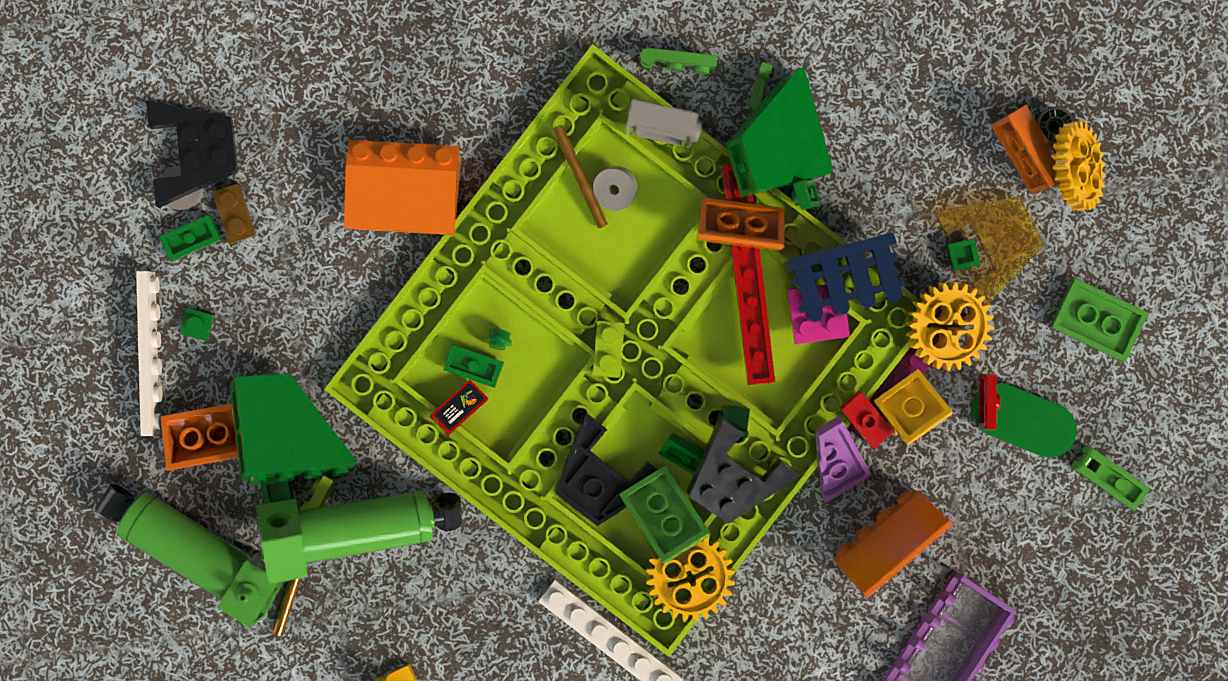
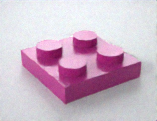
(828, 328)

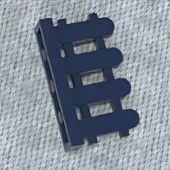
(858, 271)

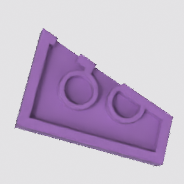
(838, 460)

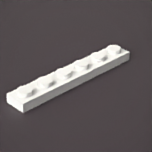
(148, 341)
(605, 635)

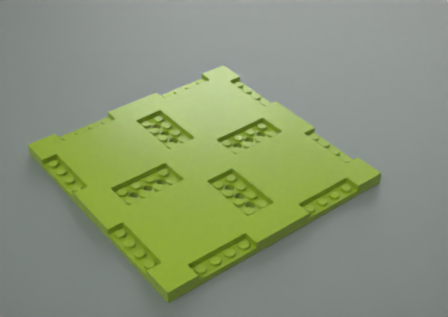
(669, 344)

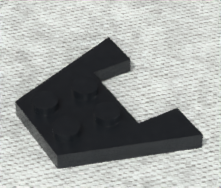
(204, 149)
(589, 481)
(726, 484)

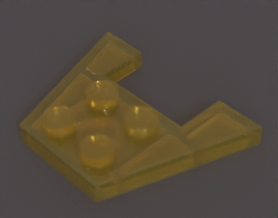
(1004, 234)

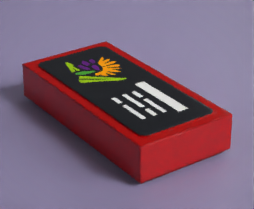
(459, 407)

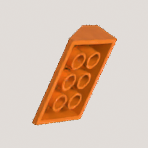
(401, 187)
(891, 541)

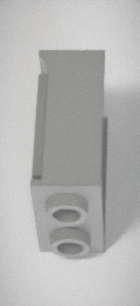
(663, 123)

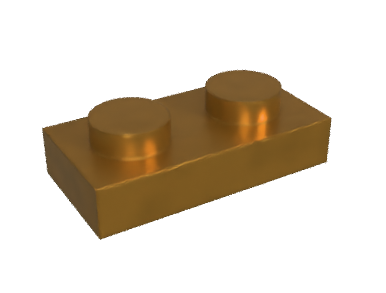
(234, 213)

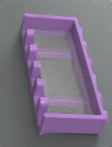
(954, 635)

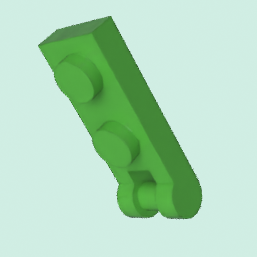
(676, 60)
(1111, 478)

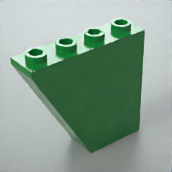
(780, 140)
(282, 432)

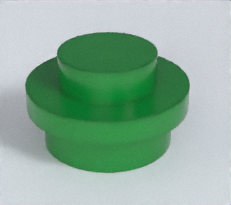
(498, 339)

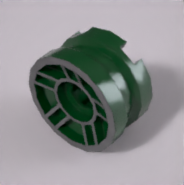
(1054, 114)

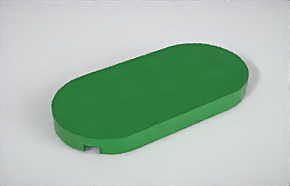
(1030, 422)

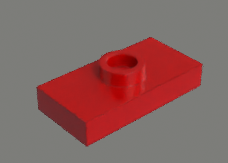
(988, 401)
(866, 419)

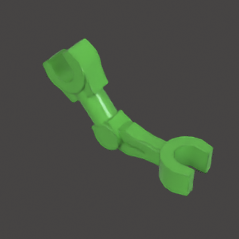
(762, 77)

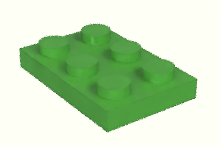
(1098, 320)
(664, 514)

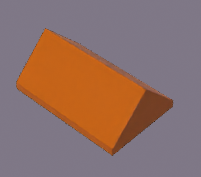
(1027, 149)
(741, 224)
(199, 437)

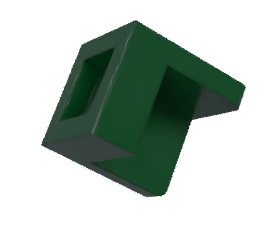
(738, 416)

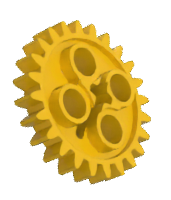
(1079, 166)
(952, 301)
(699, 600)

